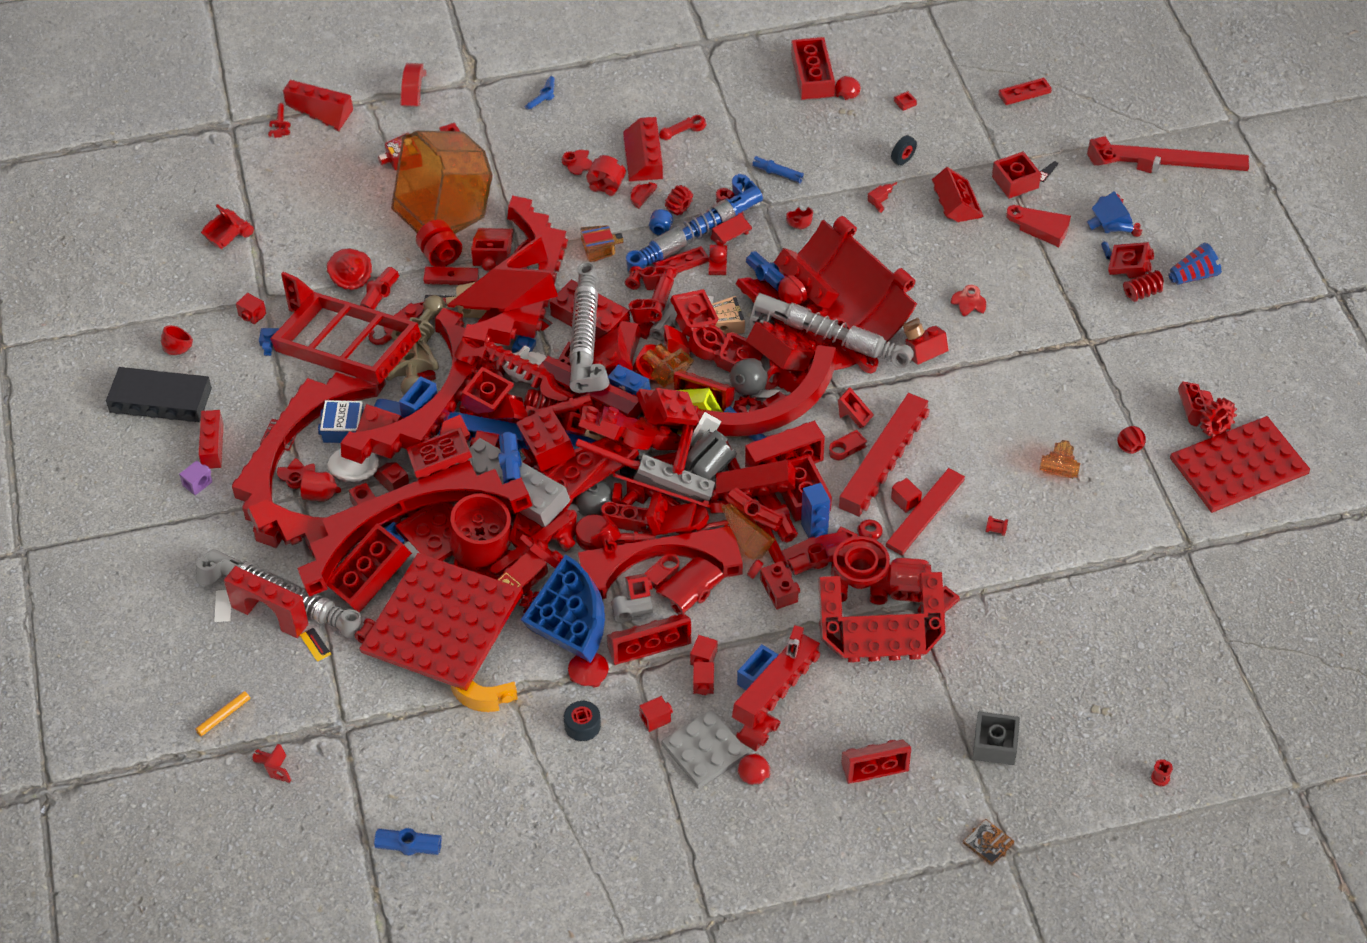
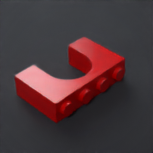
(248, 589)

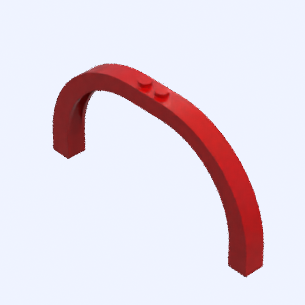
(770, 417)

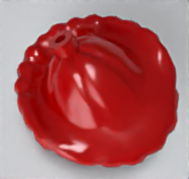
(349, 268)

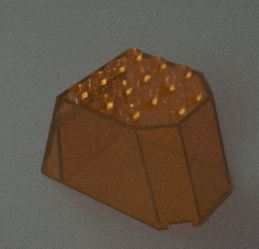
(441, 179)

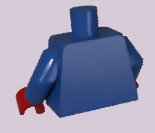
(1113, 216)

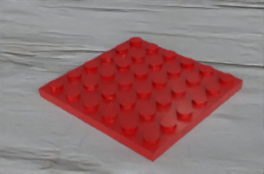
(441, 621)

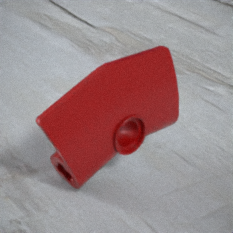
(813, 552)

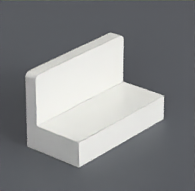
(707, 422)

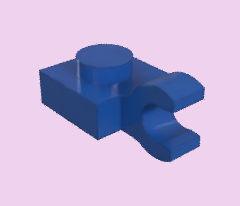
(265, 341)
(523, 341)

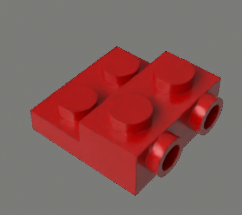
(1131, 259)

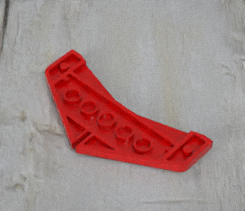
(577, 476)

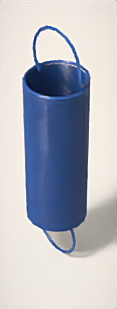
(1107, 251)

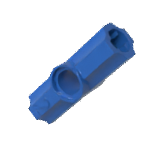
(764, 269)
(509, 457)
(419, 841)

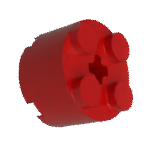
(605, 175)

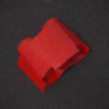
(758, 735)

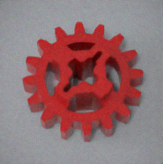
(1218, 417)

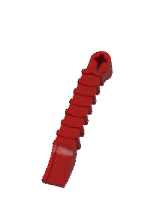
(469, 350)

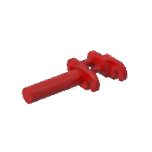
(279, 123)

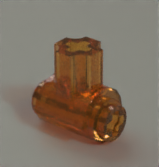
(1061, 461)

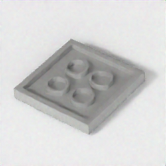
(704, 748)

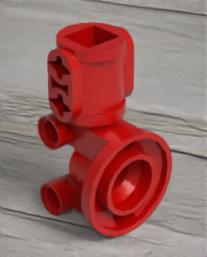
(865, 563)

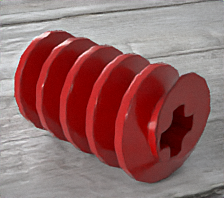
(1143, 286)

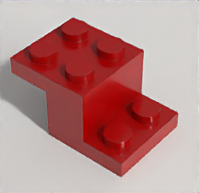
(667, 407)

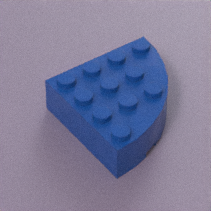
(569, 610)

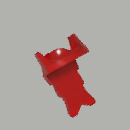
(782, 378)

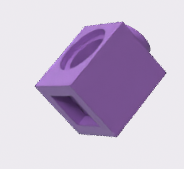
(196, 477)

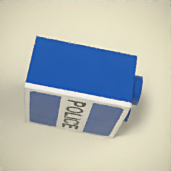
(339, 419)

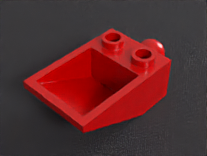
(491, 247)

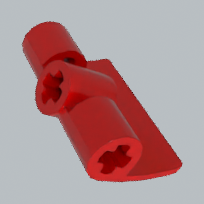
(691, 584)

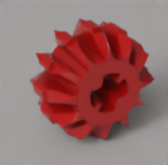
(678, 200)
(536, 399)

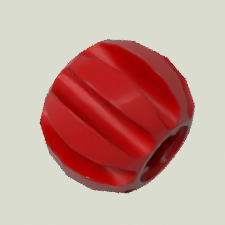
(1131, 439)

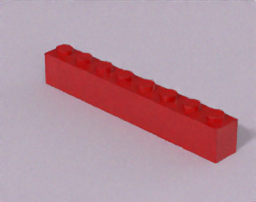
(884, 454)

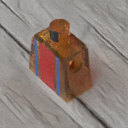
(599, 242)

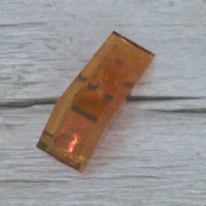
(749, 535)

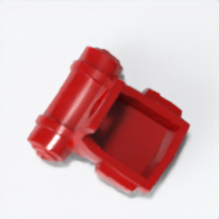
(225, 227)

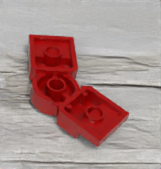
(698, 321)
(635, 432)

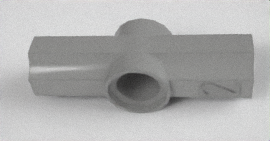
(668, 318)

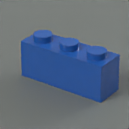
(815, 511)

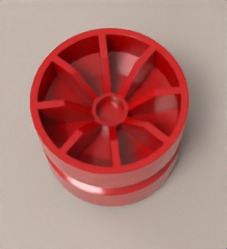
(439, 243)

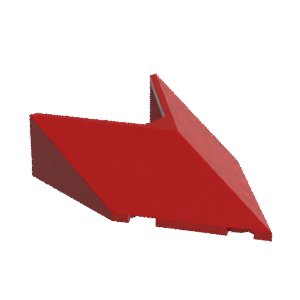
(511, 287)

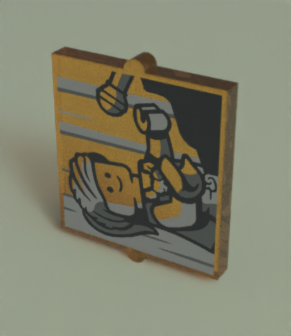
(989, 842)

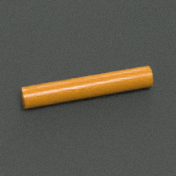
(222, 713)

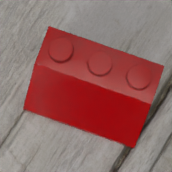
(956, 196)
(722, 392)
(876, 761)

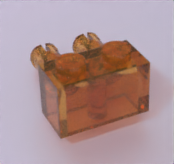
(667, 363)

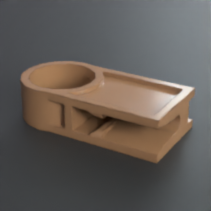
(913, 329)

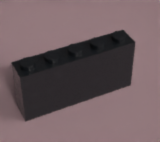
(158, 394)

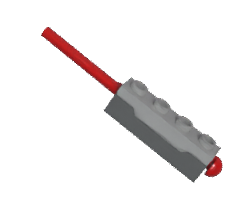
(661, 475)

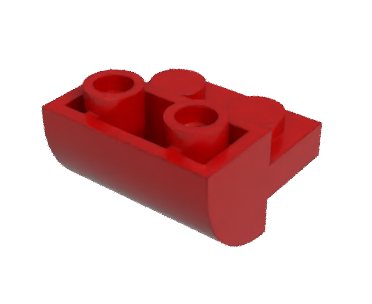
(1194, 401)

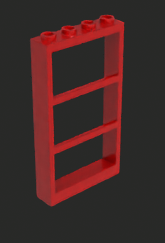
(310, 308)

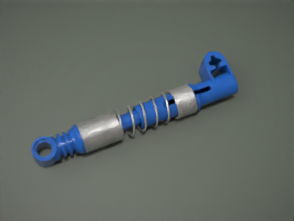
(676, 239)

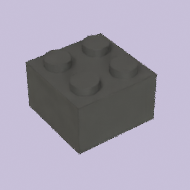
(996, 738)

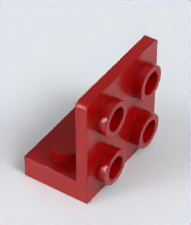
(669, 519)

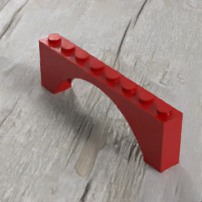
(714, 545)

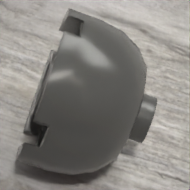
(748, 377)
(593, 498)

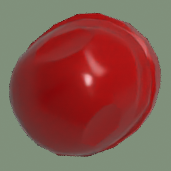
(792, 290)
(175, 340)

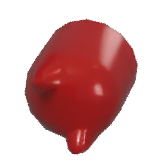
(318, 486)

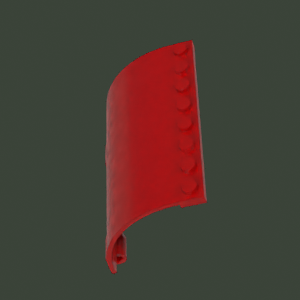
(867, 290)

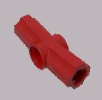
(379, 288)
(763, 516)
(787, 530)

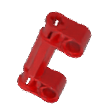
(661, 282)

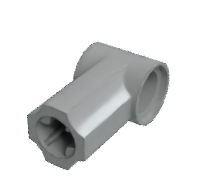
(626, 608)

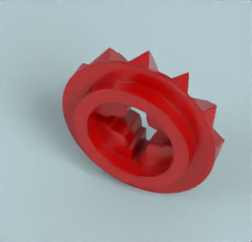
(740, 405)

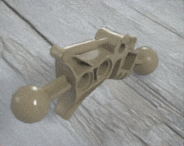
(420, 355)

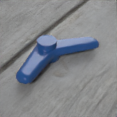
(547, 93)

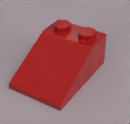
(611, 351)

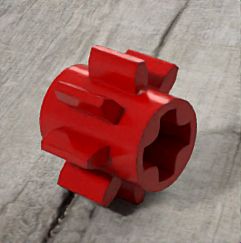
(527, 598)

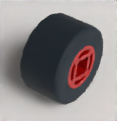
(582, 720)

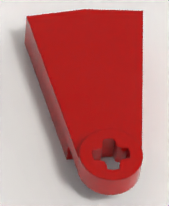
(1041, 224)

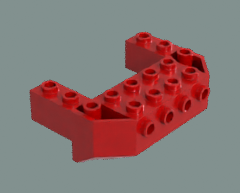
(882, 634)

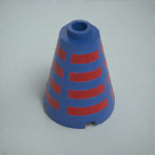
(1196, 266)

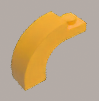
(485, 698)

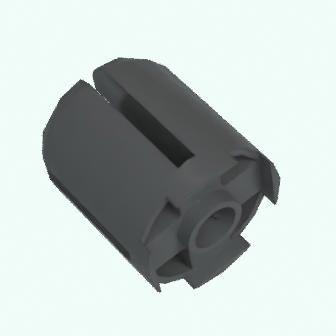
(709, 455)

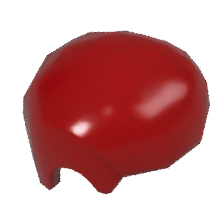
(847, 87)
(799, 219)
(753, 769)

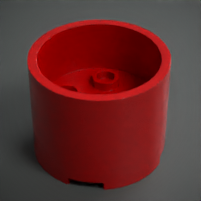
(479, 530)

